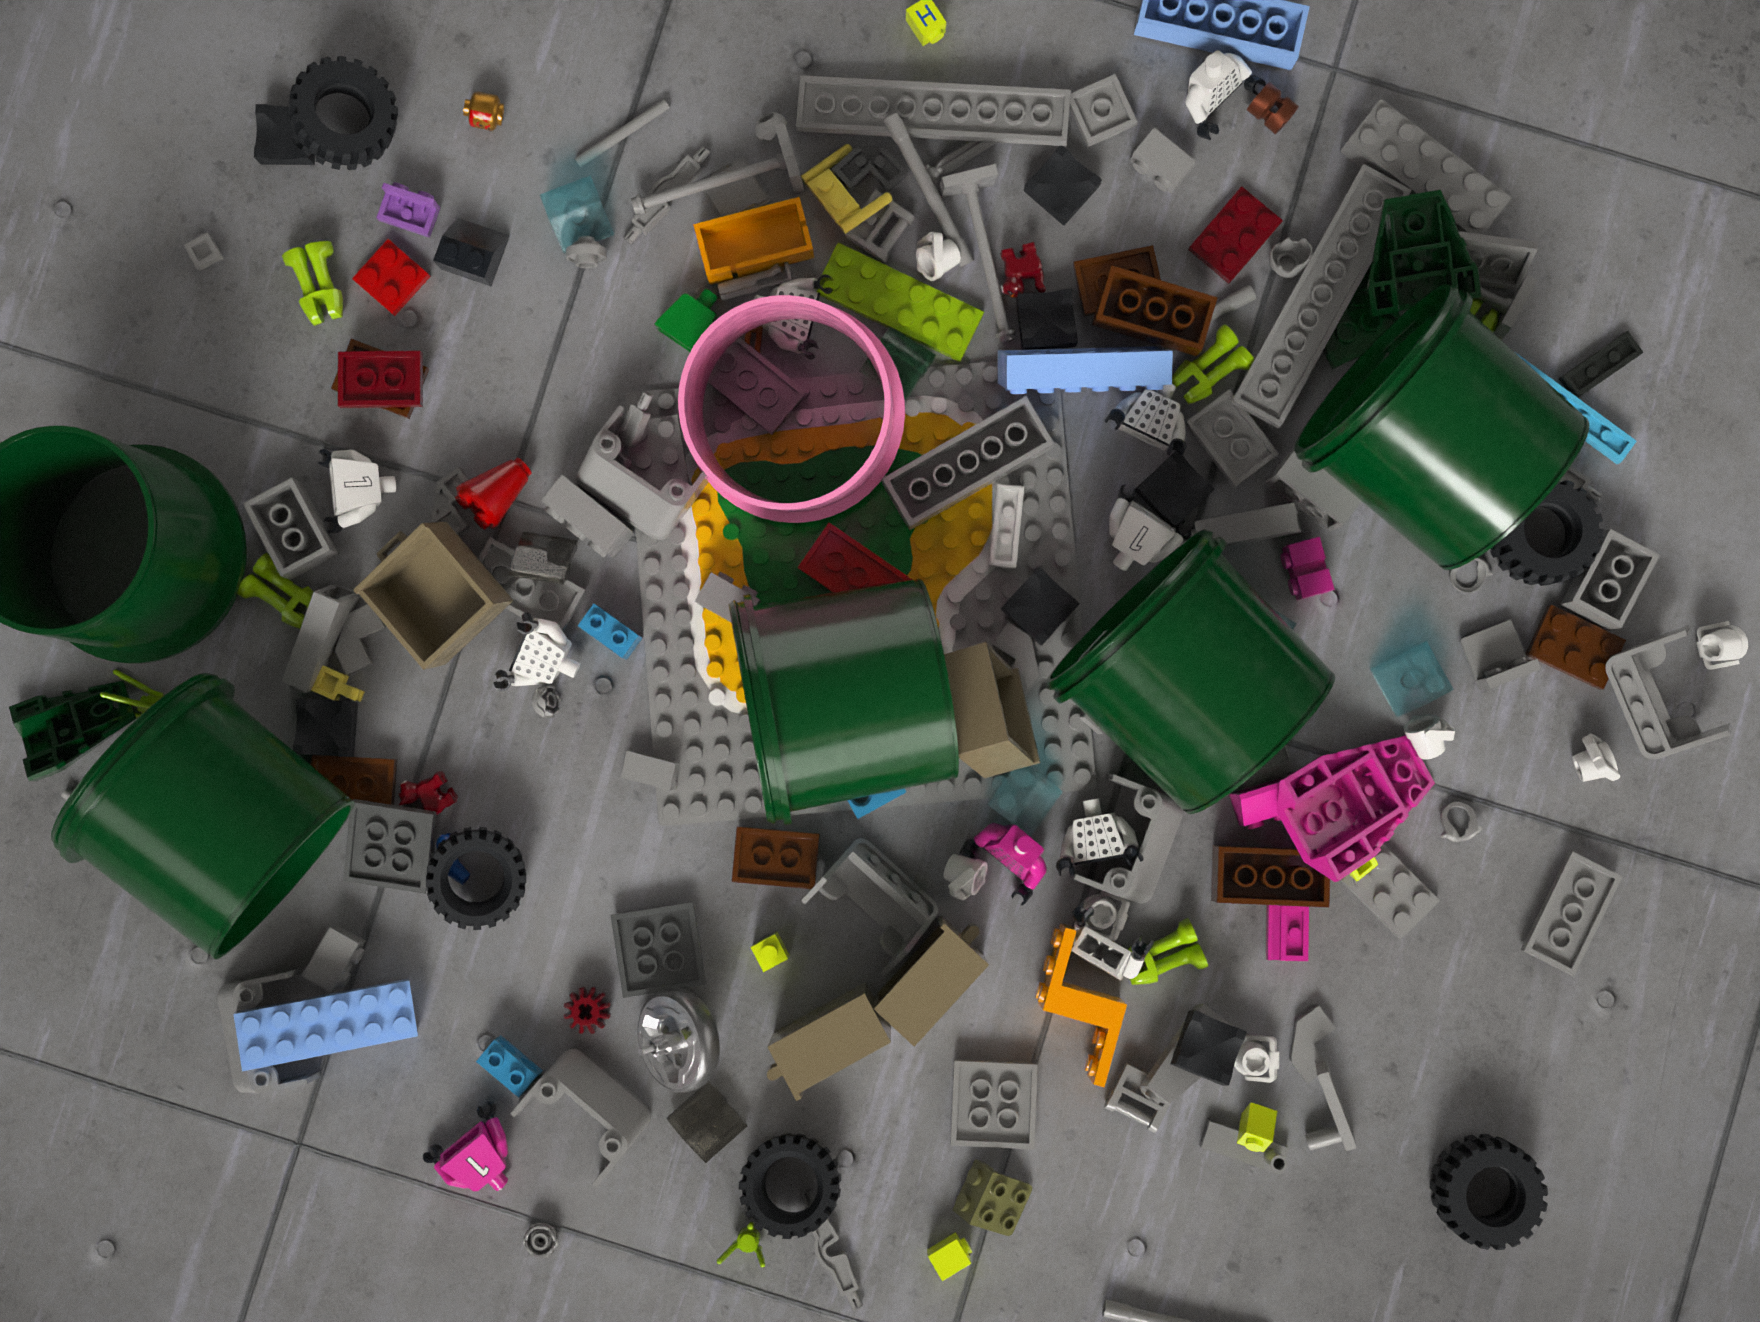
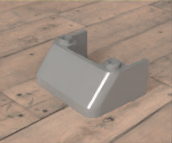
(627, 493)
(1643, 706)
(1164, 821)
(883, 894)
(242, 996)
(598, 1095)

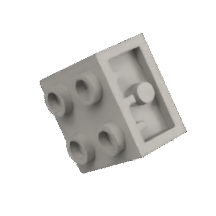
(1497, 656)

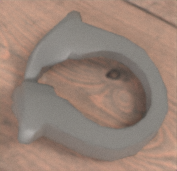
(1483, 572)
(1450, 832)

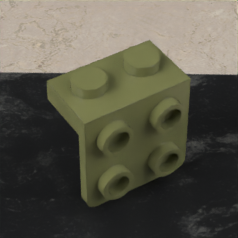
(992, 1199)

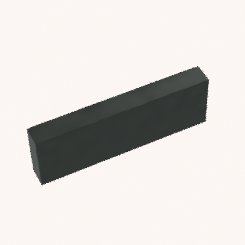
(1601, 365)

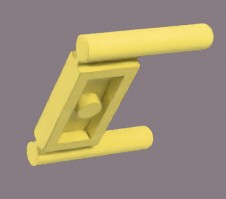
(835, 197)

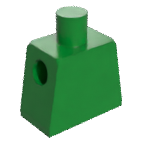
(688, 318)

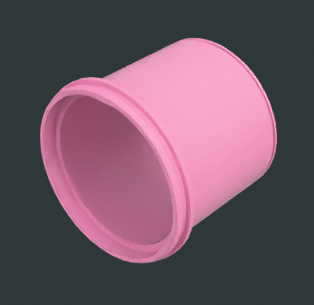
(712, 346)

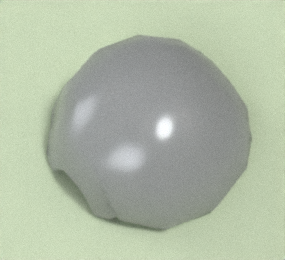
(1290, 257)

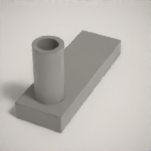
(1342, 1130)
(1223, 1140)

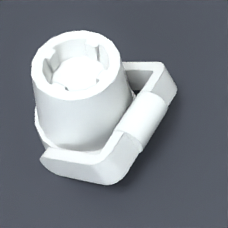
(936, 255)
(1724, 644)
(1428, 735)
(1596, 760)
(965, 875)
(1106, 913)
(1255, 1061)

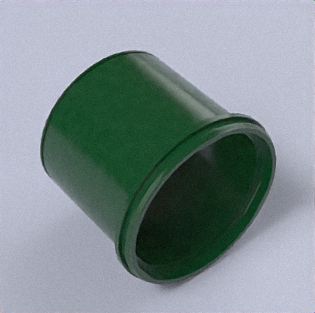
(1444, 431)
(189, 561)
(1194, 676)
(845, 695)
(202, 815)

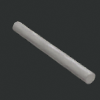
(622, 133)

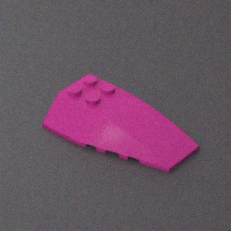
(1351, 803)

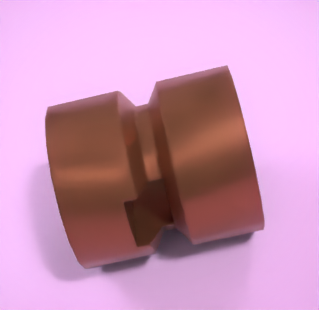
(1265, 101)

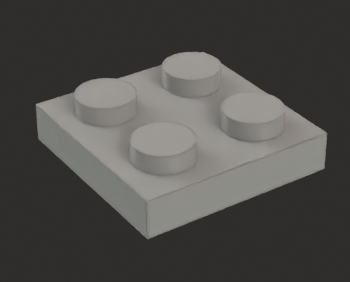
(1101, 110)

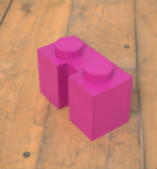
(1306, 569)

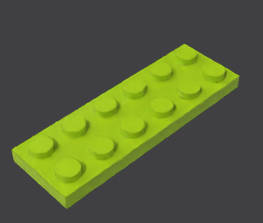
(900, 302)

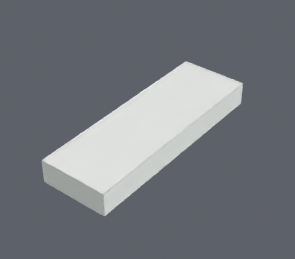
(1006, 526)

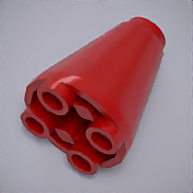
(493, 492)

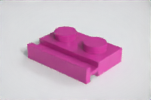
(1287, 933)

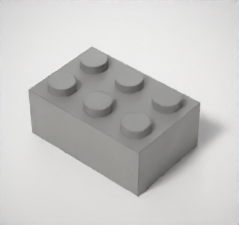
(1313, 493)
(586, 518)
(291, 528)
(1612, 582)

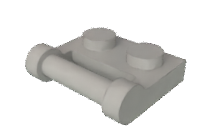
(868, 230)
(1129, 1084)

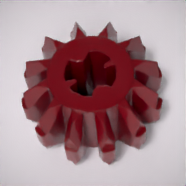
(577, 1010)

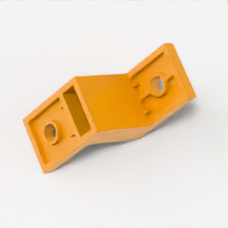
(1081, 1005)

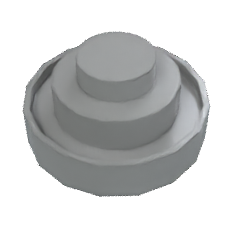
(586, 252)

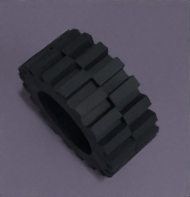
(483, 912)
(756, 1197)

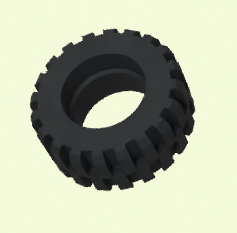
(347, 79)
(1580, 542)
(1517, 1214)

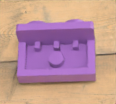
(408, 209)

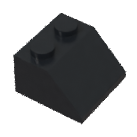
(471, 251)

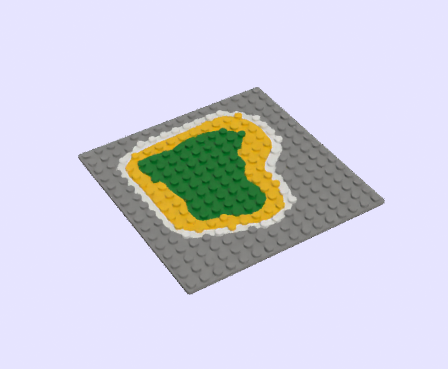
(692, 652)

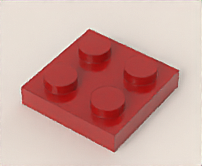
(391, 277)

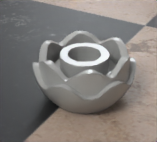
(765, 125)
(546, 701)
(534, 1246)

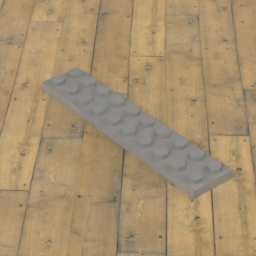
(934, 110)
(1317, 300)

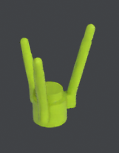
(145, 701)
(747, 1242)

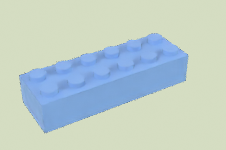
(1253, 29)
(1086, 368)
(325, 1024)

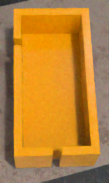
(754, 240)

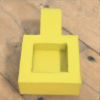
(333, 685)

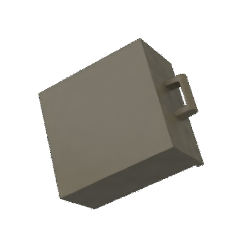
(432, 593)
(990, 712)
(931, 981)
(827, 1040)

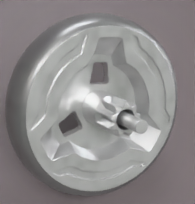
(690, 1034)

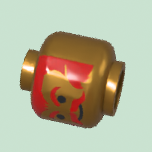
(484, 111)

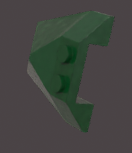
(1417, 253)
(68, 726)

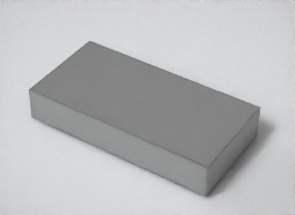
(650, 770)

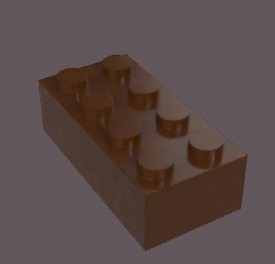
(1154, 311)
(1266, 878)

